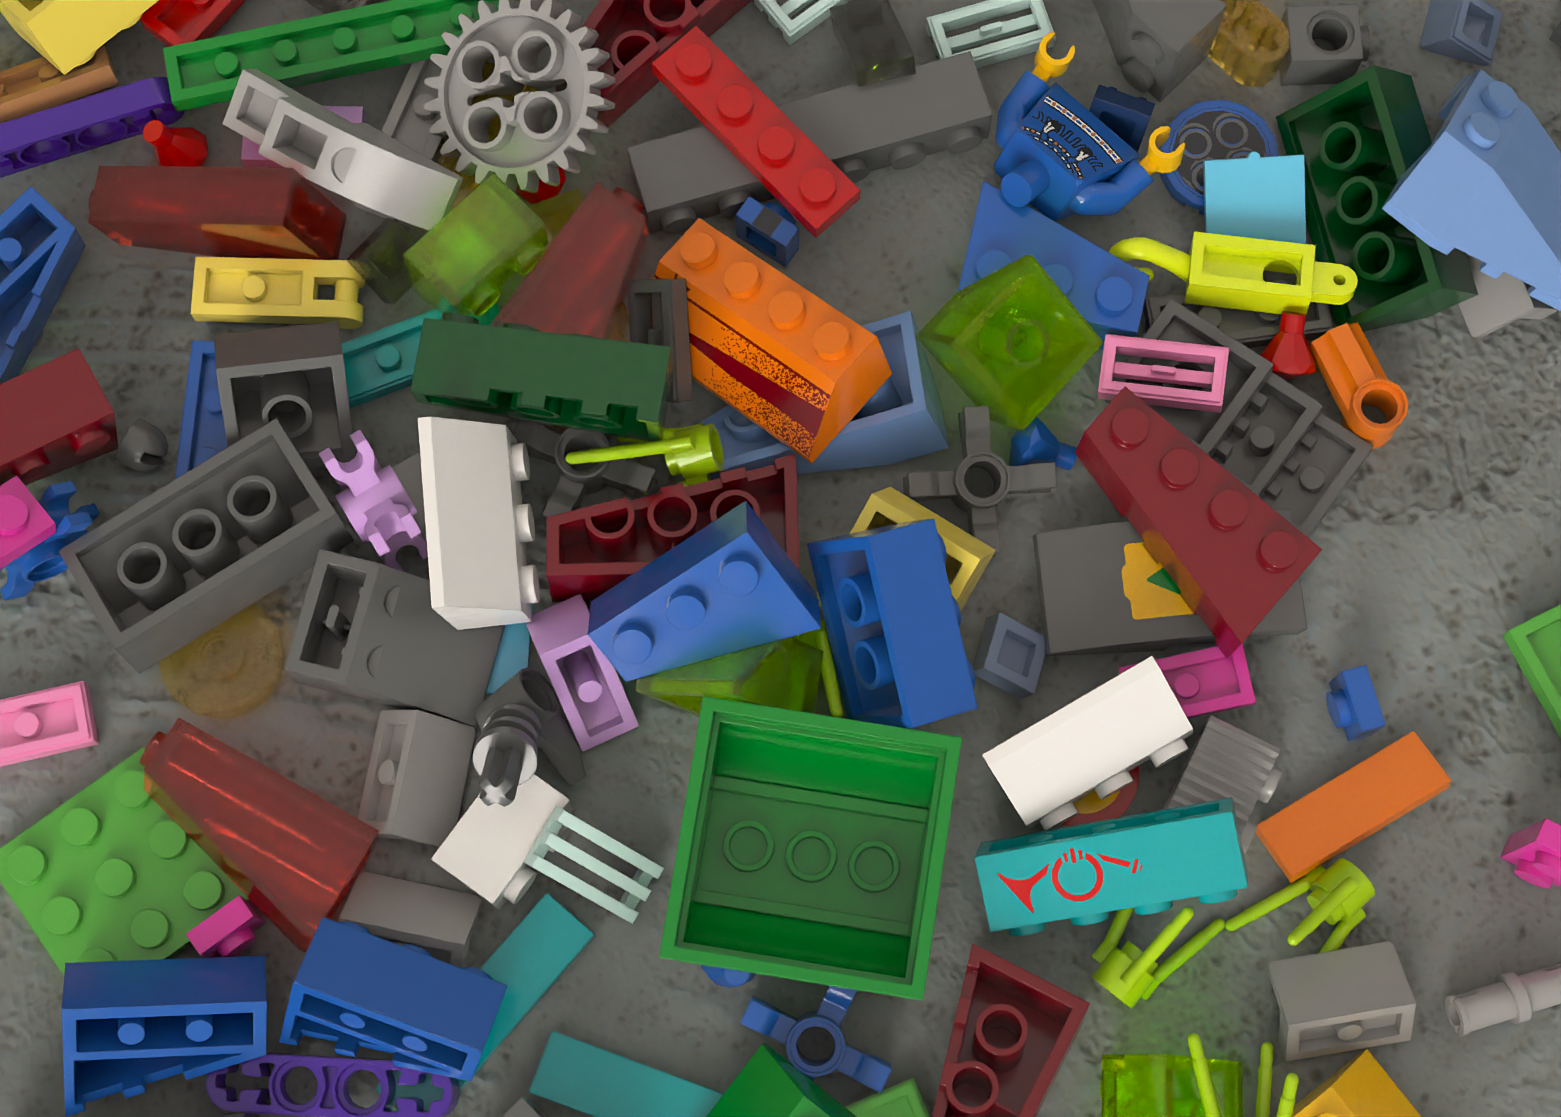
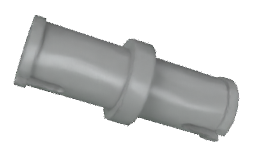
(1507, 999)

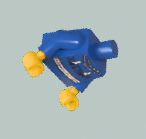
(1064, 154)

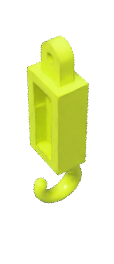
(1230, 270)

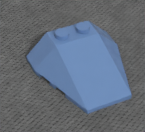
(1489, 187)

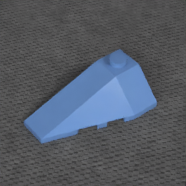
(892, 427)

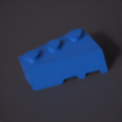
(35, 264)
(1095, 281)
(704, 600)
(391, 1002)
(157, 1020)

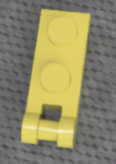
(275, 291)

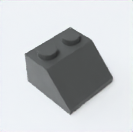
(288, 377)

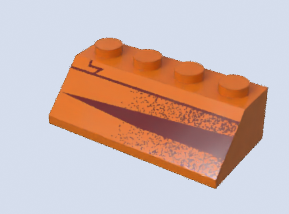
(771, 343)

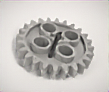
(515, 39)

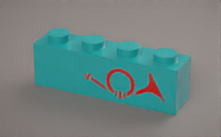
(1112, 867)

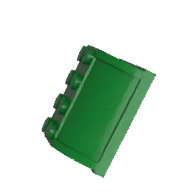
(811, 848)

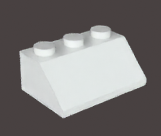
(477, 523)
(1091, 746)

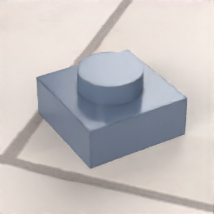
(1010, 655)

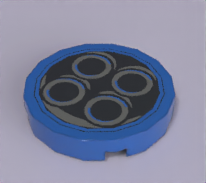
(1212, 132)

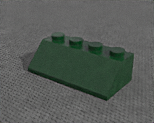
(1354, 152)

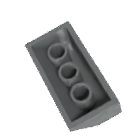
(204, 546)

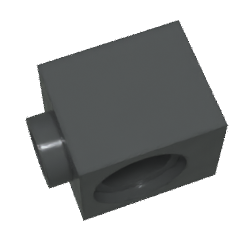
(1307, 62)

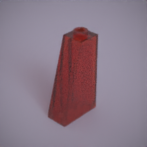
(217, 211)
(584, 270)
(261, 829)

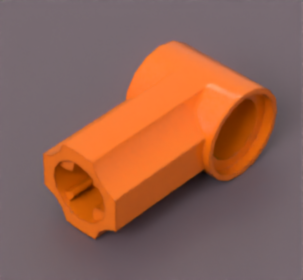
(1357, 381)

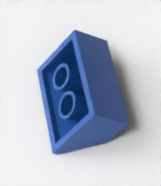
(893, 625)

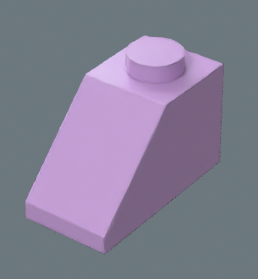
(581, 673)

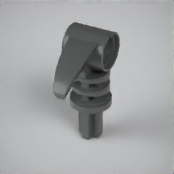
(513, 726)

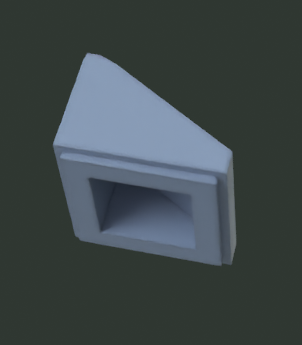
(1462, 30)

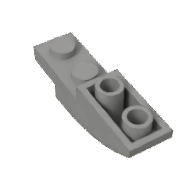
(340, 154)

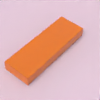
(1352, 806)

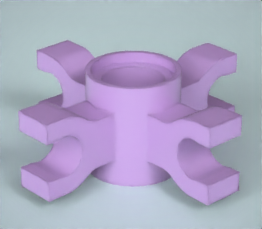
(375, 502)

